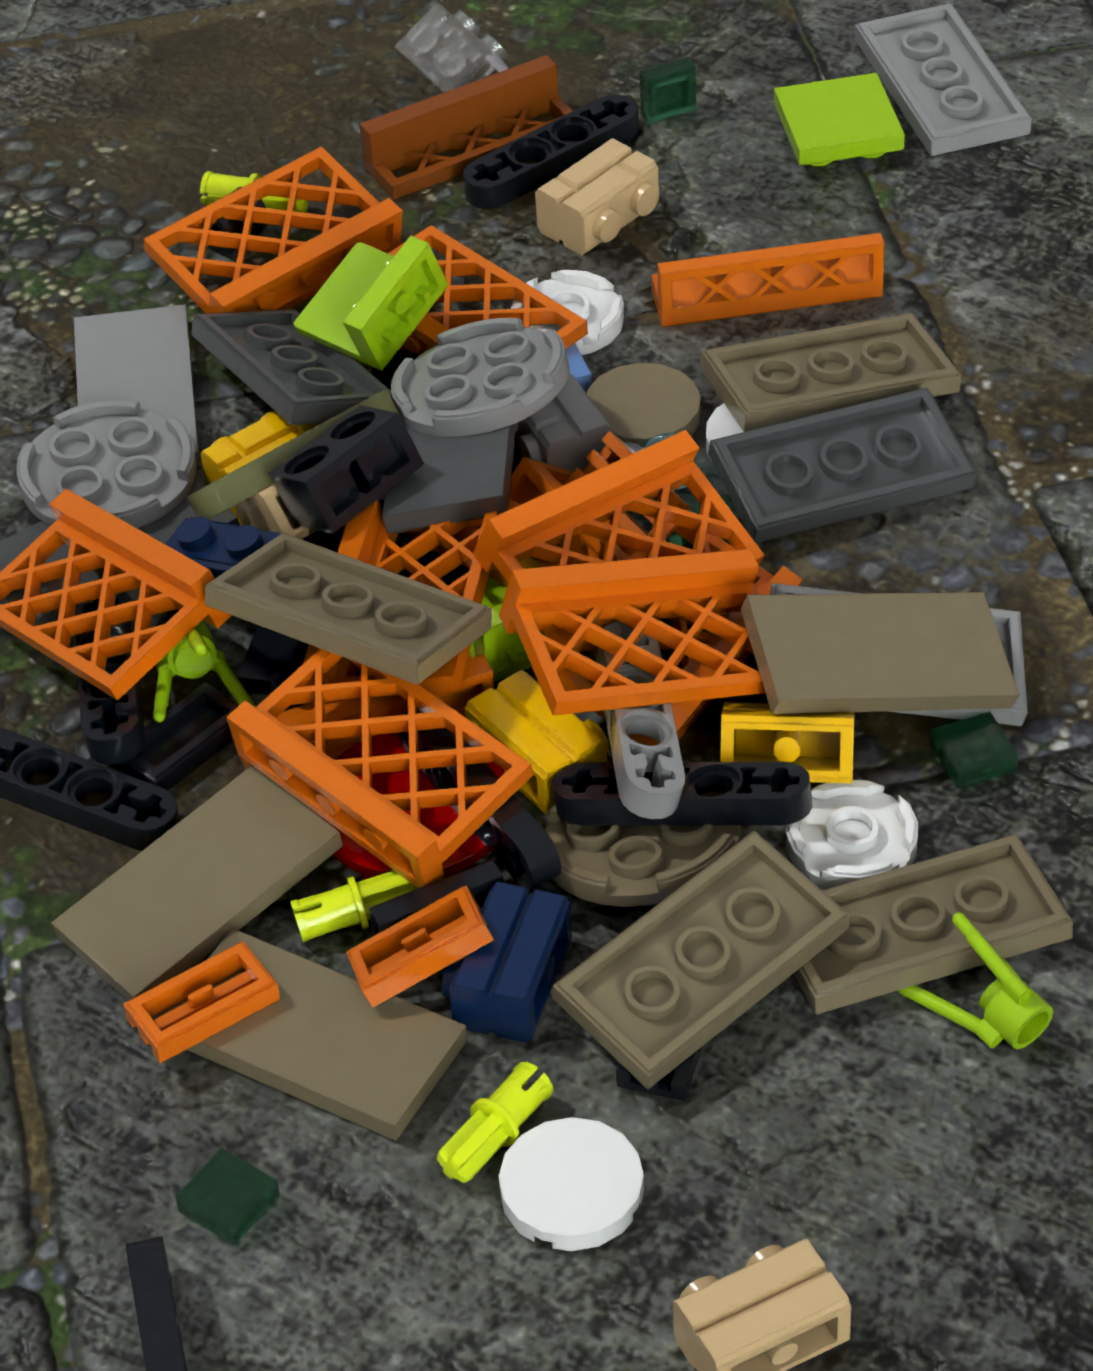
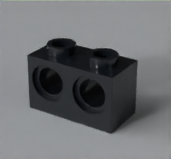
(346, 468)

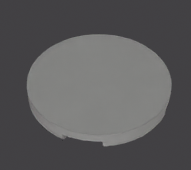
(480, 378)
(113, 457)

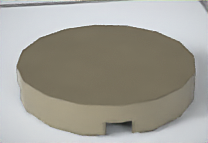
(646, 401)

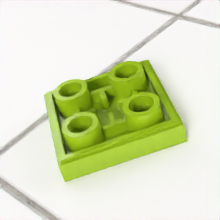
(838, 119)

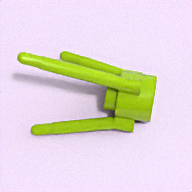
(193, 659)
(1009, 1003)

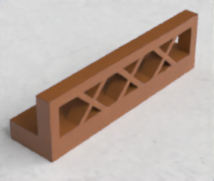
(459, 122)

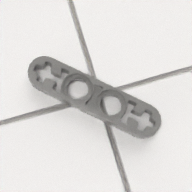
(635, 759)

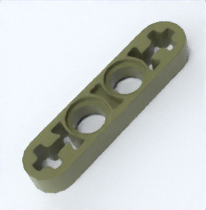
(254, 476)

